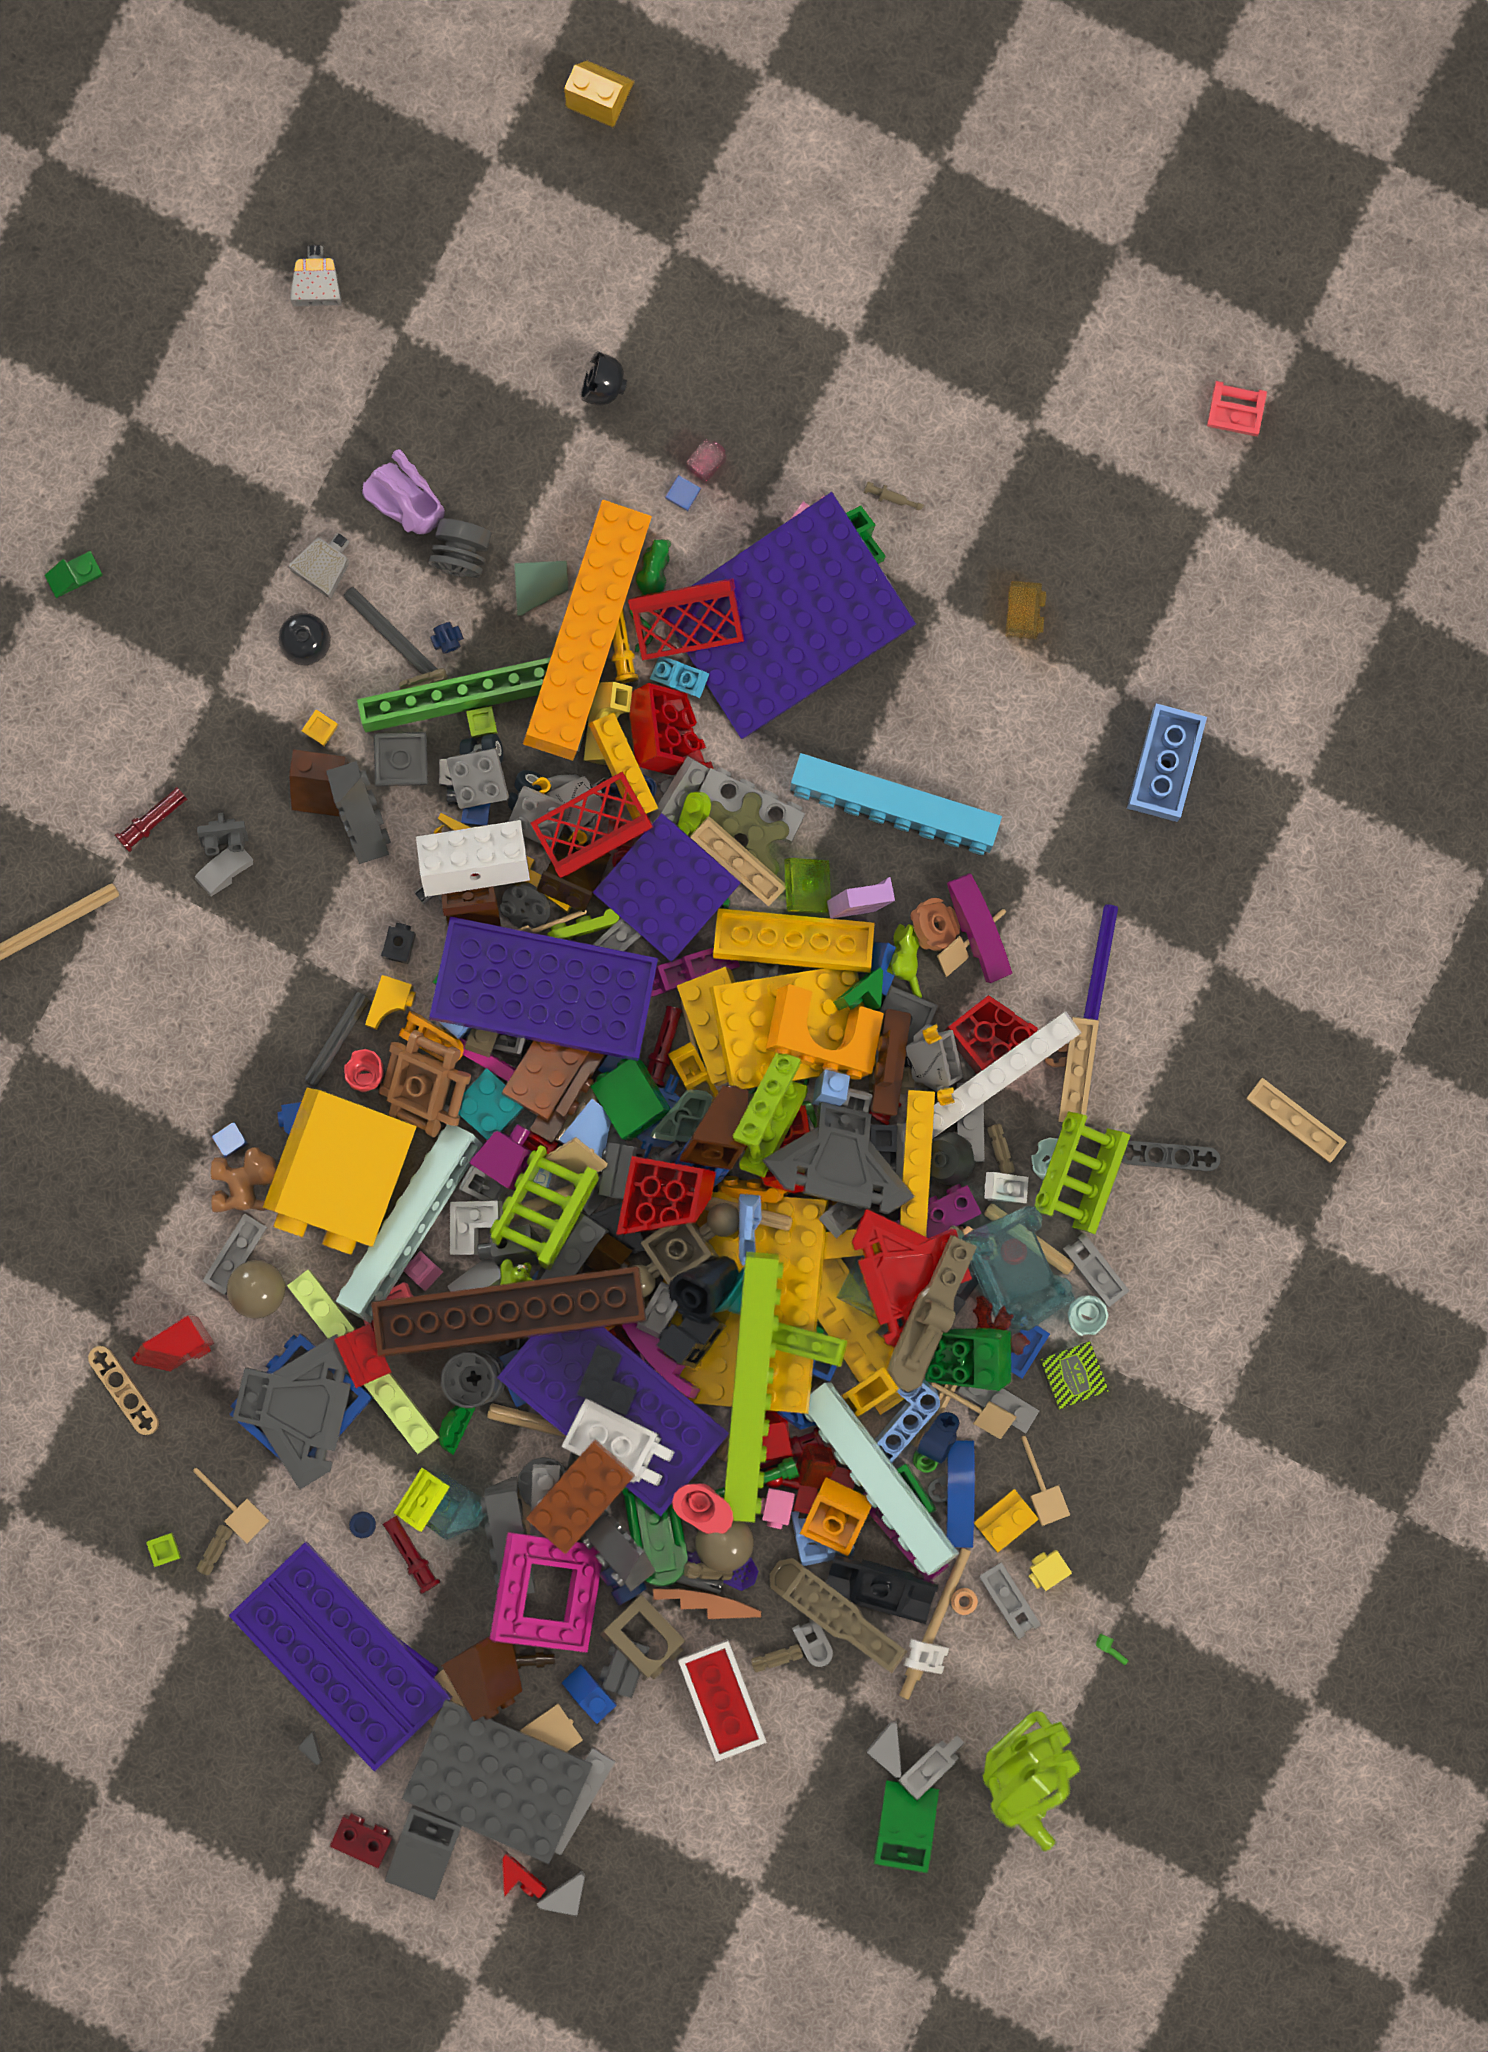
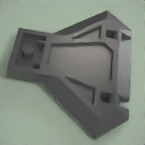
(840, 1162)
(298, 1409)

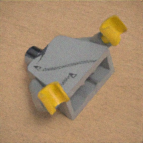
(567, 788)
(934, 1061)

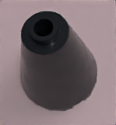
(703, 1287)

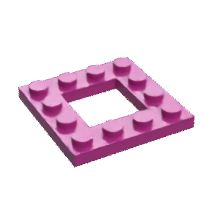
(508, 1619)

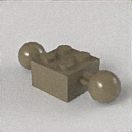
(685, 1245)

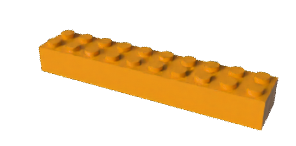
(587, 630)

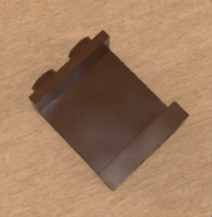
(472, 905)

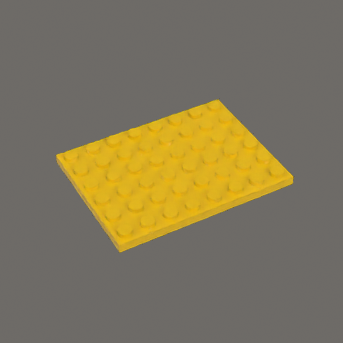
(802, 1258)

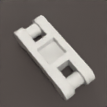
(926, 1656)

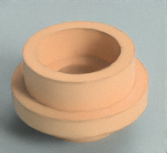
(972, 1601)

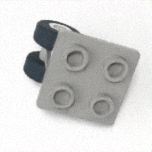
(478, 772)
(532, 805)

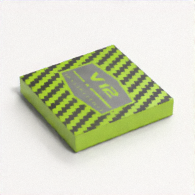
(1074, 1375)

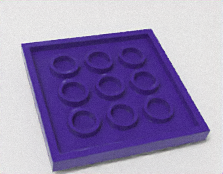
(667, 887)

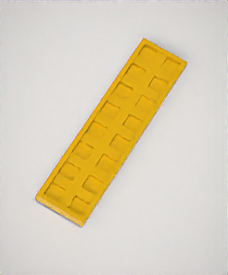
(865, 1348)

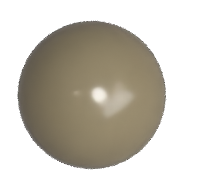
(255, 1289)
(727, 1550)

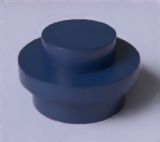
(362, 1524)

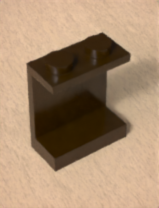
(576, 887)

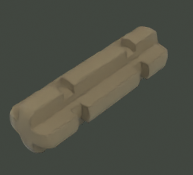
(427, 678)
(1001, 1149)
(214, 1550)
(702, 1571)
(777, 1658)

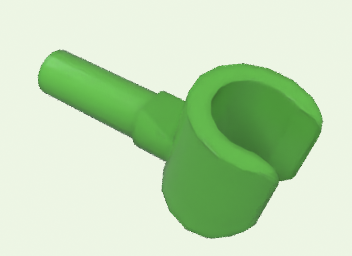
(810, 1111)
(1104, 1643)

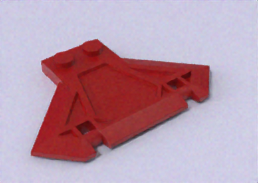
(898, 1269)

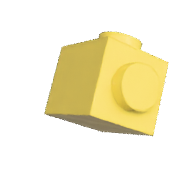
(1048, 1570)

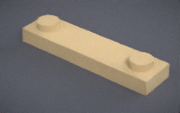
(738, 861)
(1078, 1068)
(1295, 1120)

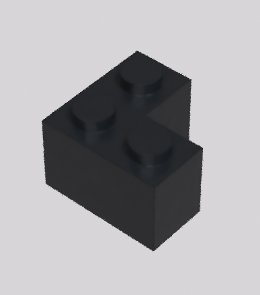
(690, 1340)
(599, 1383)

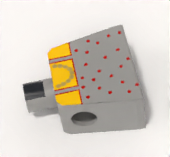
(315, 280)

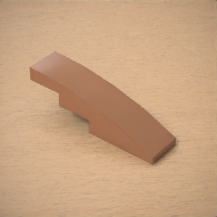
(717, 1606)

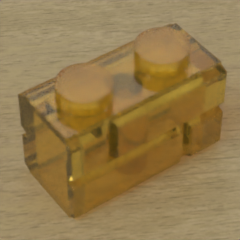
(1024, 610)

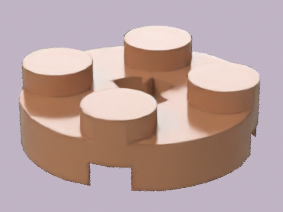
(923, 923)

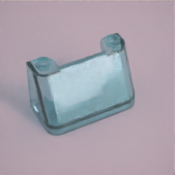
(1016, 1270)

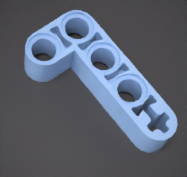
(898, 1427)

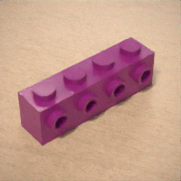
(950, 1210)

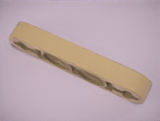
(119, 1393)

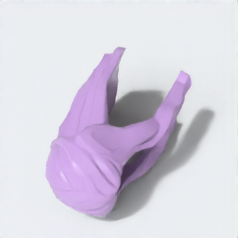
(400, 496)

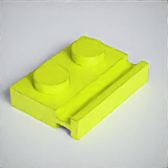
(421, 1499)

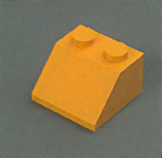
(836, 1516)

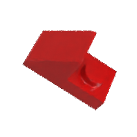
(778, 1438)
(514, 1872)

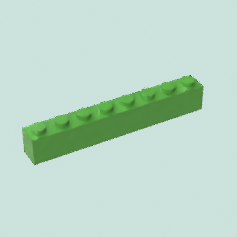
(452, 695)

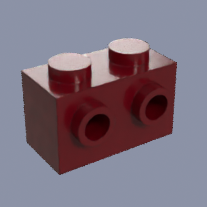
(361, 1840)

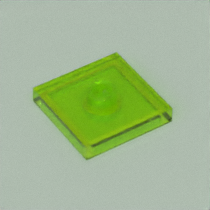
(807, 885)

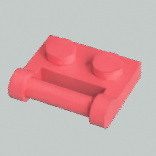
(1235, 416)

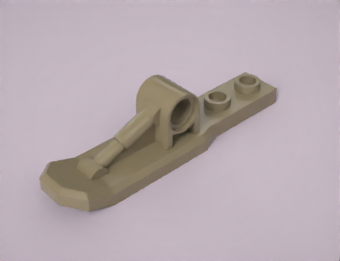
(930, 1317)
(833, 1612)

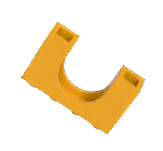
(791, 1035)

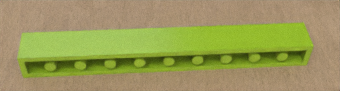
(750, 1384)

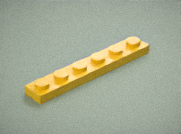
(917, 1159)

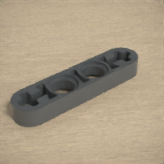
(1168, 1159)

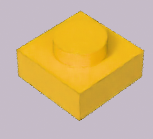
(320, 727)

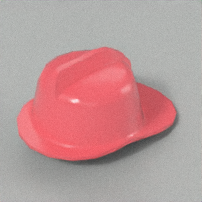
(703, 1508)

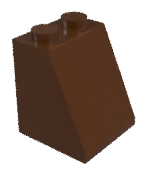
(310, 783)
(713, 1139)
(485, 1677)

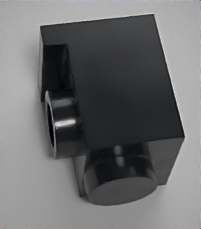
(399, 953)

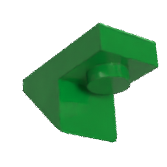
(73, 574)
(866, 990)

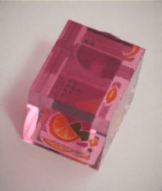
(706, 460)

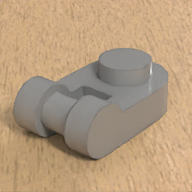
(818, 1651)

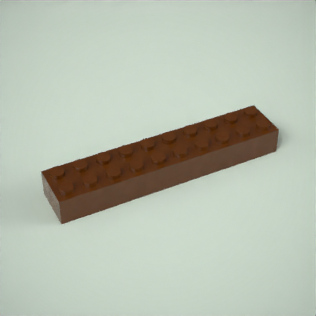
(508, 1311)

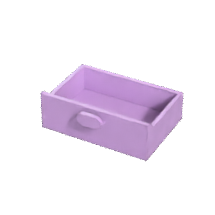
(861, 900)

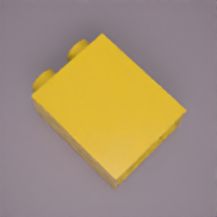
(338, 1170)

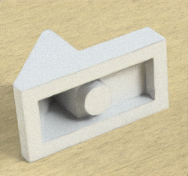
(1006, 1187)

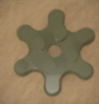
(748, 821)

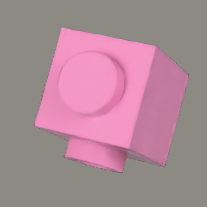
(777, 1508)

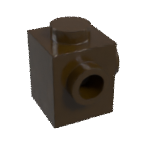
(608, 1255)

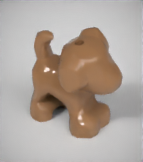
(257, 1170)

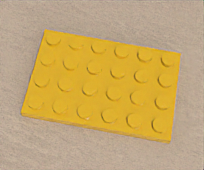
(746, 1012)

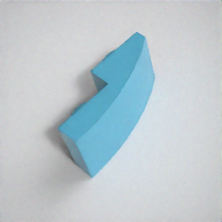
(679, 676)

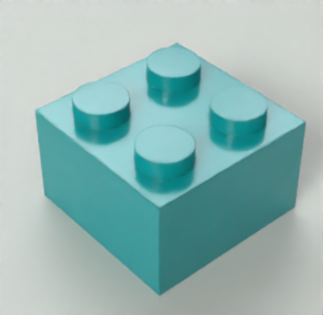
(486, 1107)

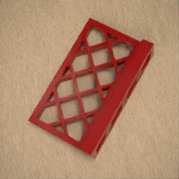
(688, 596)
(601, 846)

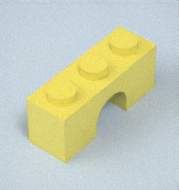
(608, 699)

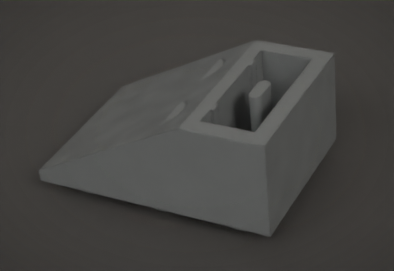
(423, 1852)

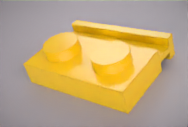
(1005, 1520)

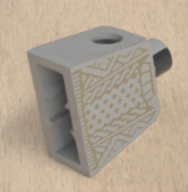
(322, 564)

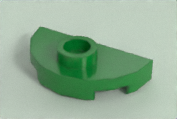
(453, 1427)

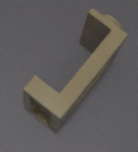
(644, 1665)

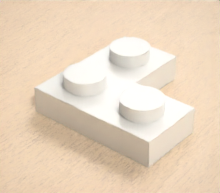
(465, 1224)

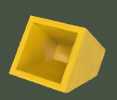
(597, 92)

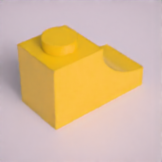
(389, 997)

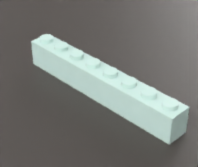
(409, 1221)
(880, 1479)

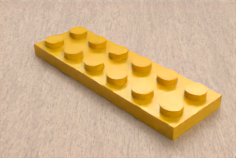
(793, 940)

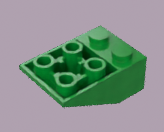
(972, 1359)
(906, 1828)

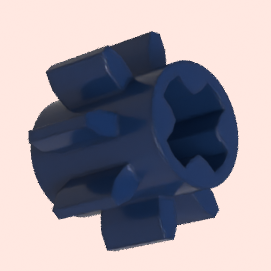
(446, 637)

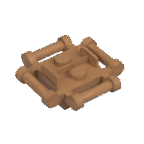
(422, 1083)

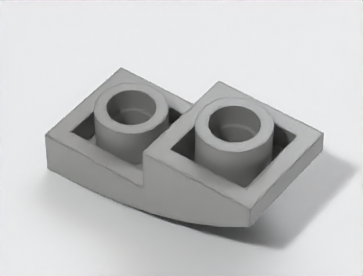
(221, 869)

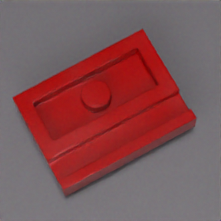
(360, 1355)

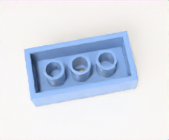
(1171, 737)

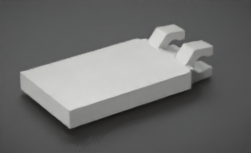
(620, 1436)

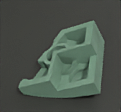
(539, 583)
(683, 1117)

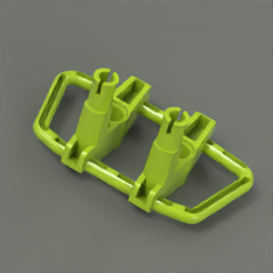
(1027, 1770)

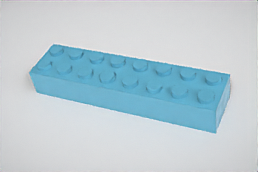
(895, 803)

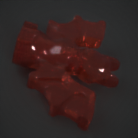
(1002, 1322)

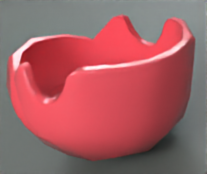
(362, 1061)

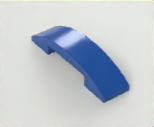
(960, 1494)

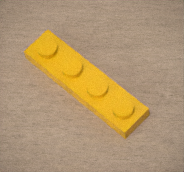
(620, 758)

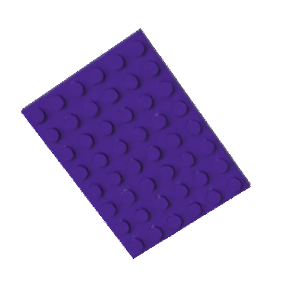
(807, 613)

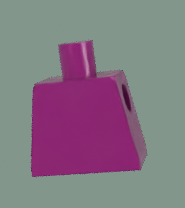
(504, 1156)

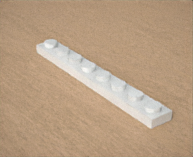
(1005, 1071)

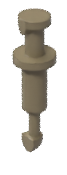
(890, 496)

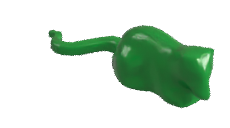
(652, 577)

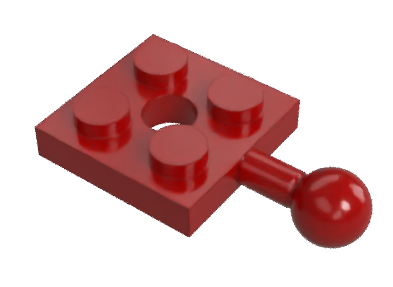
(807, 1495)

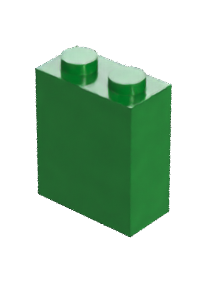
(630, 1098)

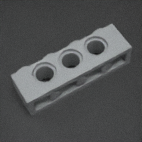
(720, 778)

